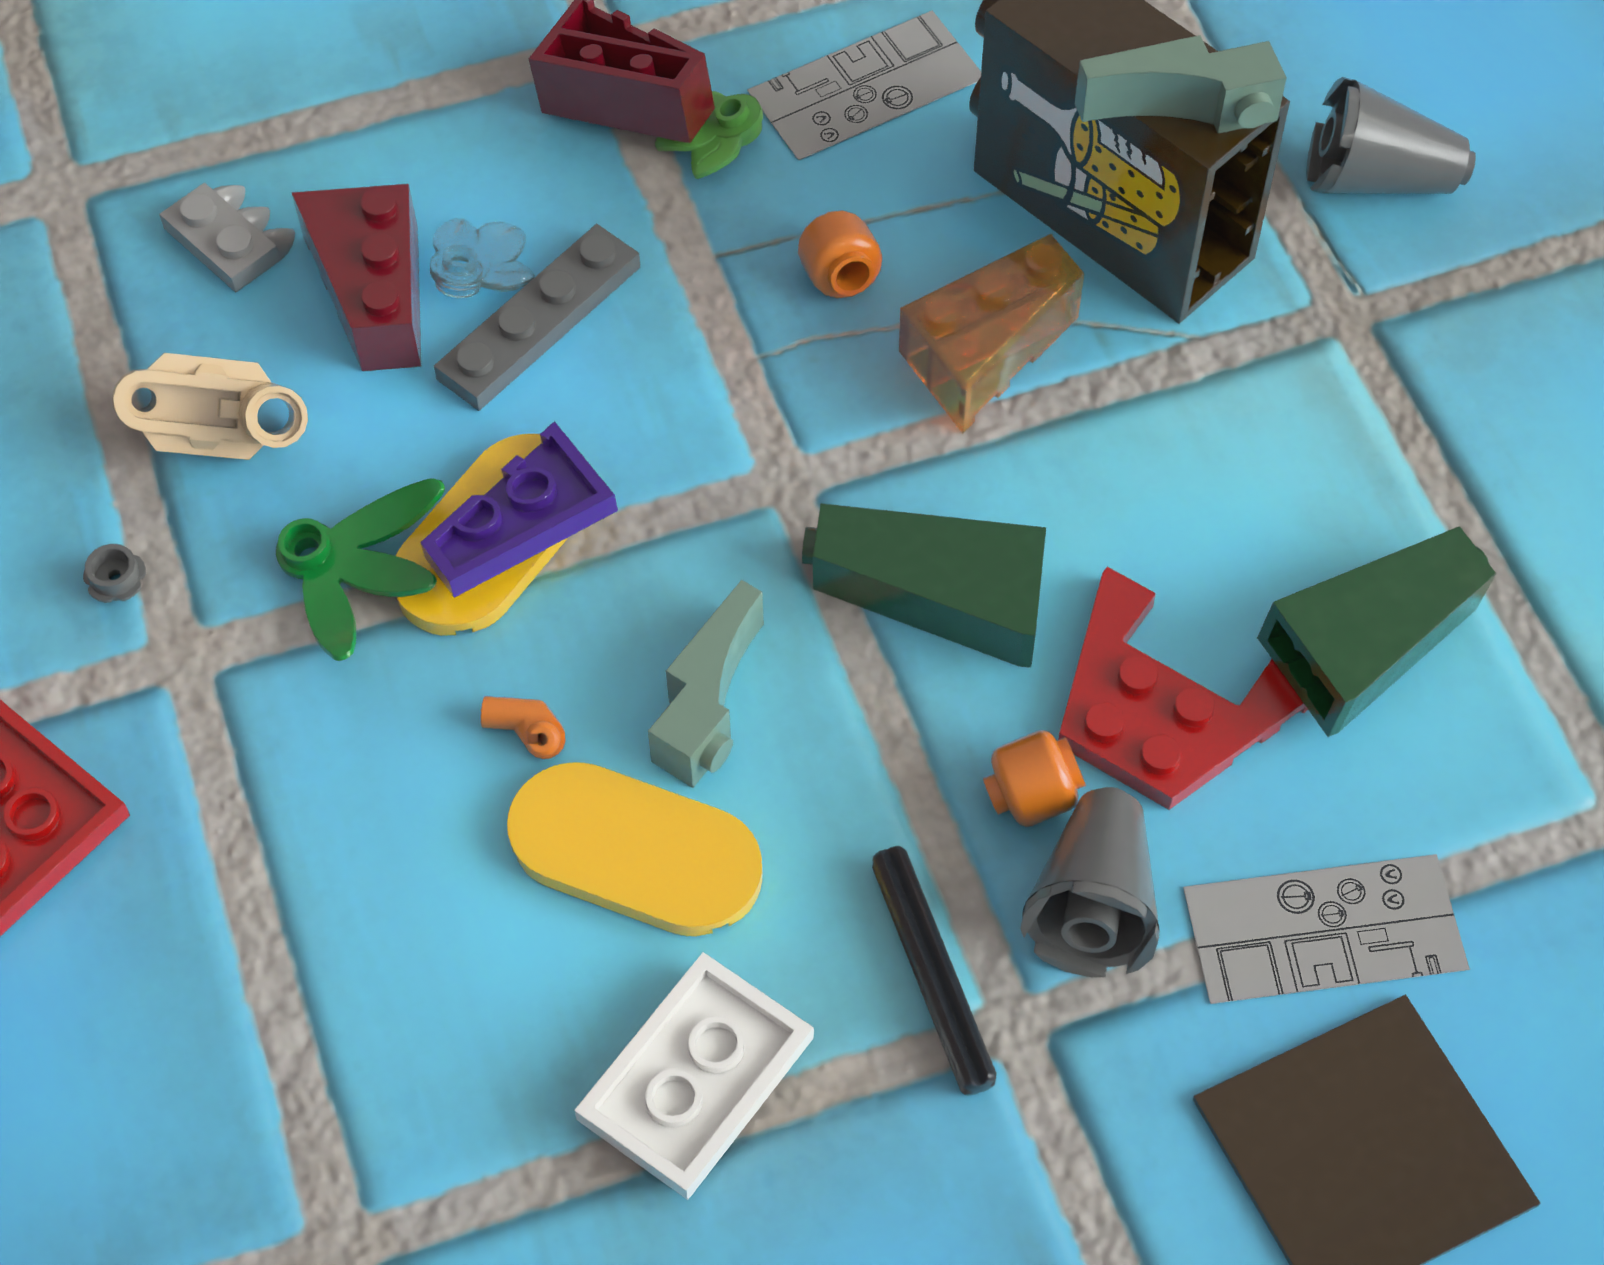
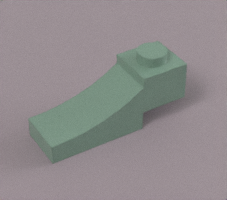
(1184, 81)
(696, 726)

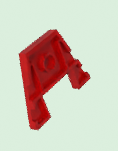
(1151, 721)

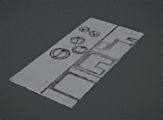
(865, 84)
(1324, 928)

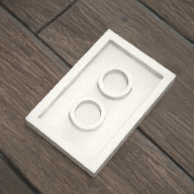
(694, 1075)

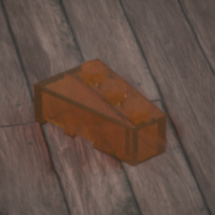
(989, 324)

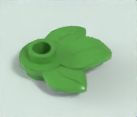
(729, 127)

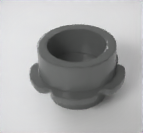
(110, 561)

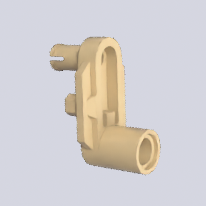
(206, 406)

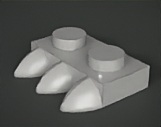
(227, 238)

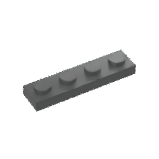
(537, 317)

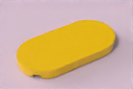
(487, 602)
(635, 848)

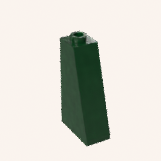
(934, 573)
(1372, 624)

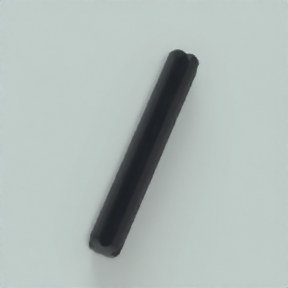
(934, 971)

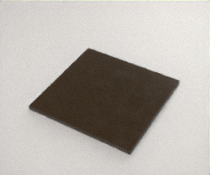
(1366, 1146)

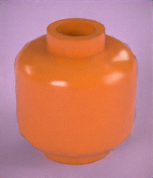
(840, 254)
(1034, 778)

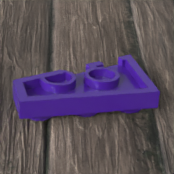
(526, 512)

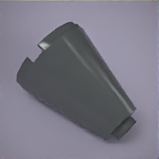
(1383, 147)
(1096, 890)

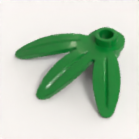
(342, 559)

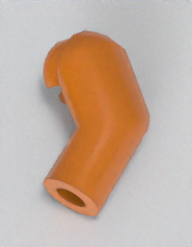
(529, 719)

